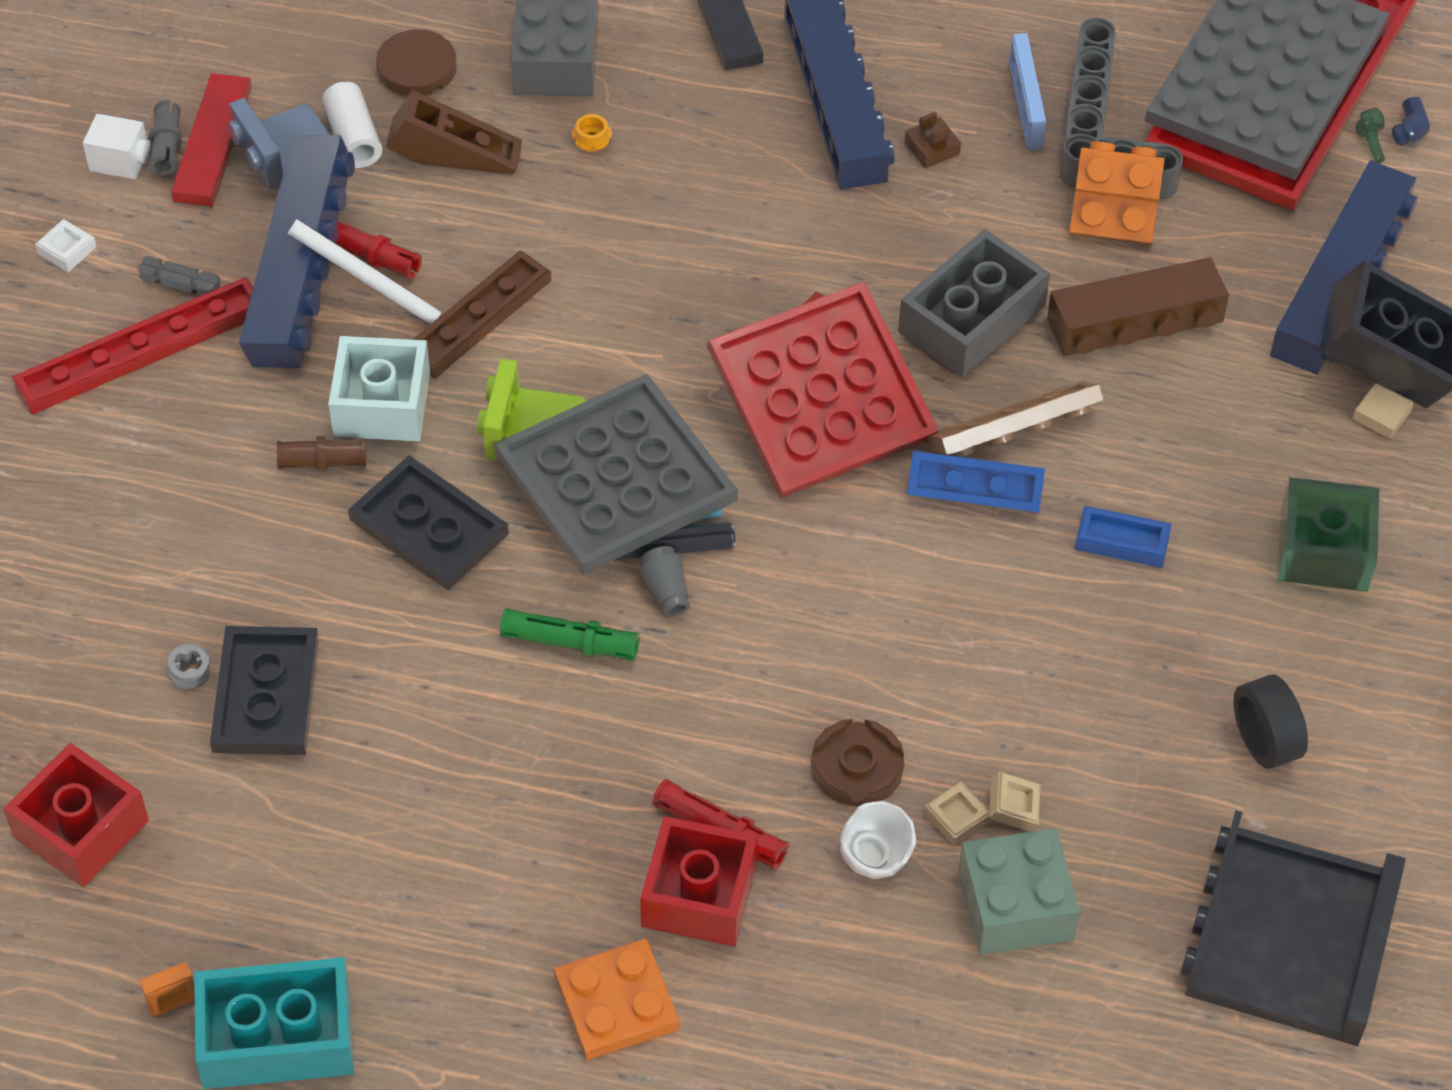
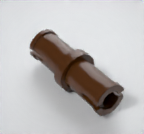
(321, 453)

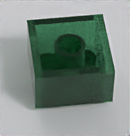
(1328, 534)

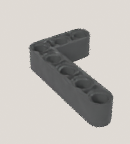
(1089, 104)

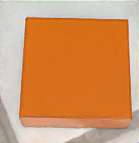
(168, 989)

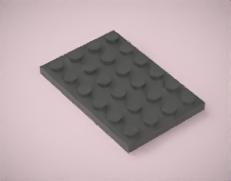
(1267, 77)

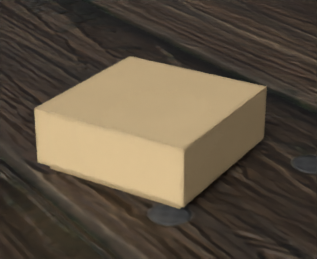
(1383, 410)
(1014, 801)
(957, 813)

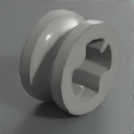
(185, 655)

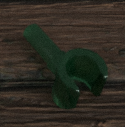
(1369, 124)

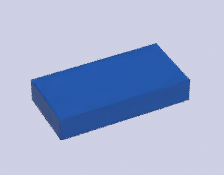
(1123, 536)

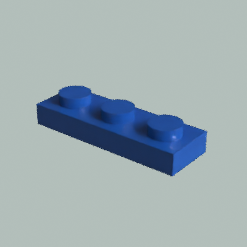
(976, 481)

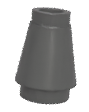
(665, 578)

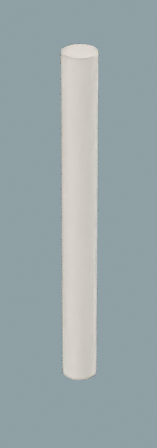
(364, 272)

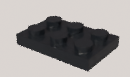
(428, 522)
(264, 690)

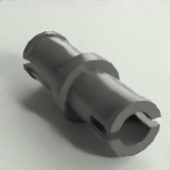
(165, 137)

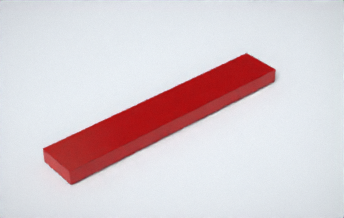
(134, 346)

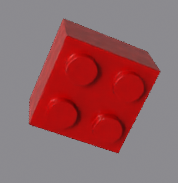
(76, 814)
(699, 881)

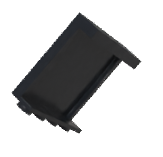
(1292, 933)

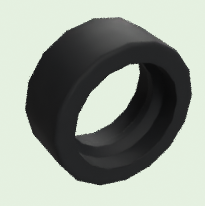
(1270, 721)

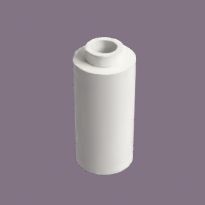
(352, 121)

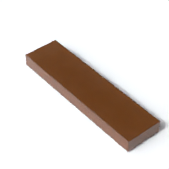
(482, 310)

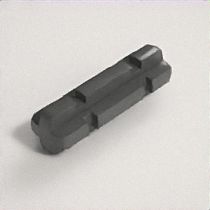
(178, 276)

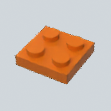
(616, 999)

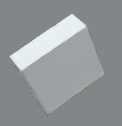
(65, 245)

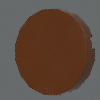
(416, 62)
(857, 762)

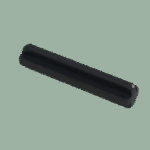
(692, 539)

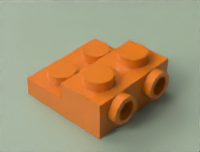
(1117, 193)

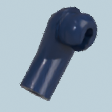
(1415, 123)

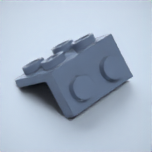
(269, 140)

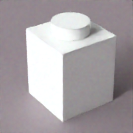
(116, 146)

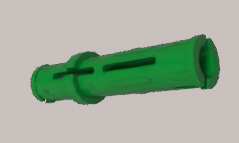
(580, 636)

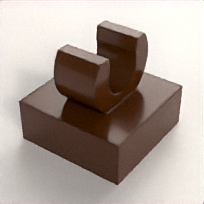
(932, 140)

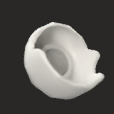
(877, 840)

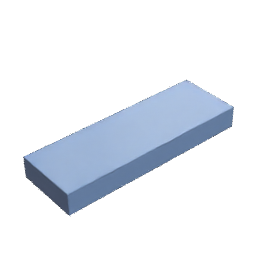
(1027, 91)

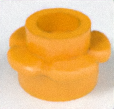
(591, 133)

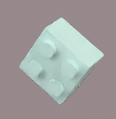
(379, 388)

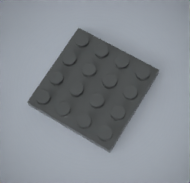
(615, 473)

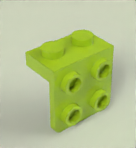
(516, 408)

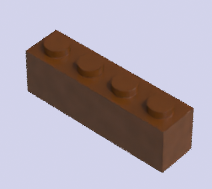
(1137, 306)

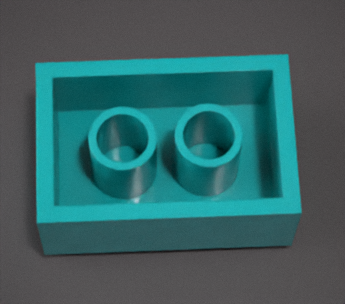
(273, 1023)

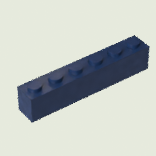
(839, 92)
(1359, 234)
(289, 271)

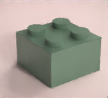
(1018, 891)

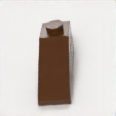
(449, 138)

